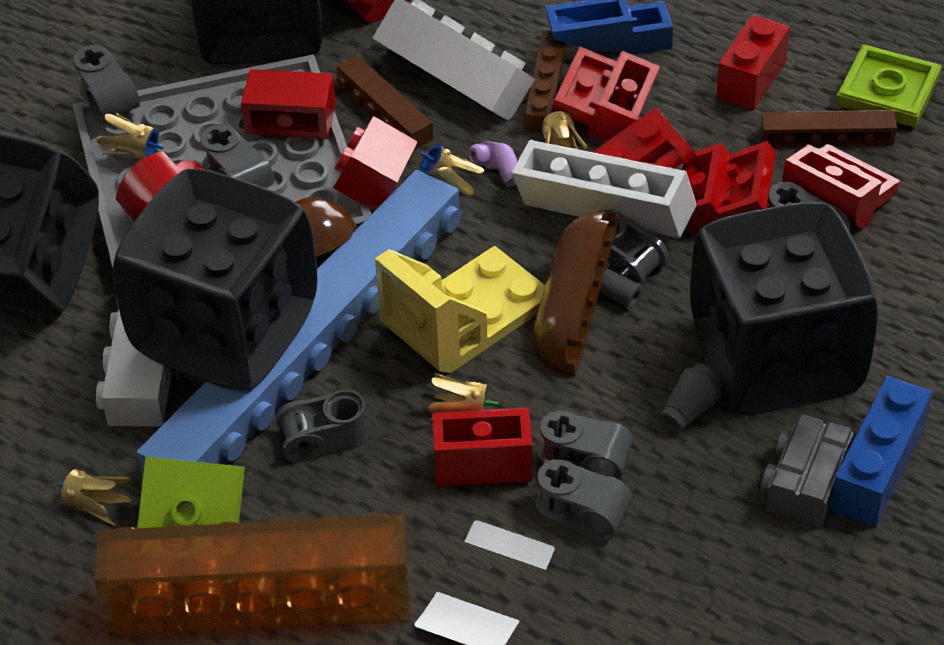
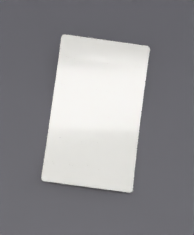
(472, 623)

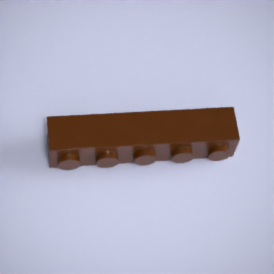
(547, 80)
(383, 100)
(828, 127)

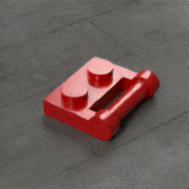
(648, 141)

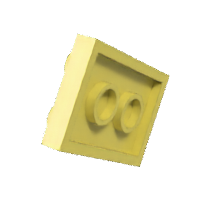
(458, 315)

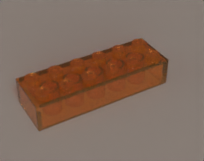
(253, 575)

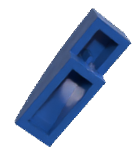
(612, 25)

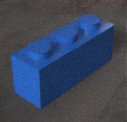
(880, 451)

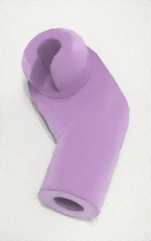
(496, 157)

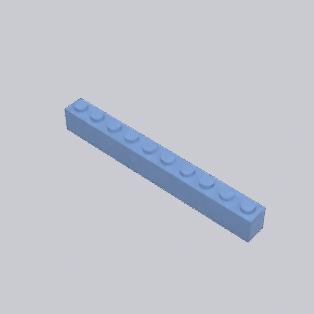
(220, 419)

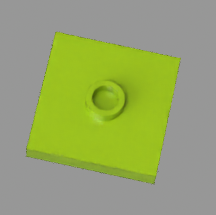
(889, 82)
(189, 493)

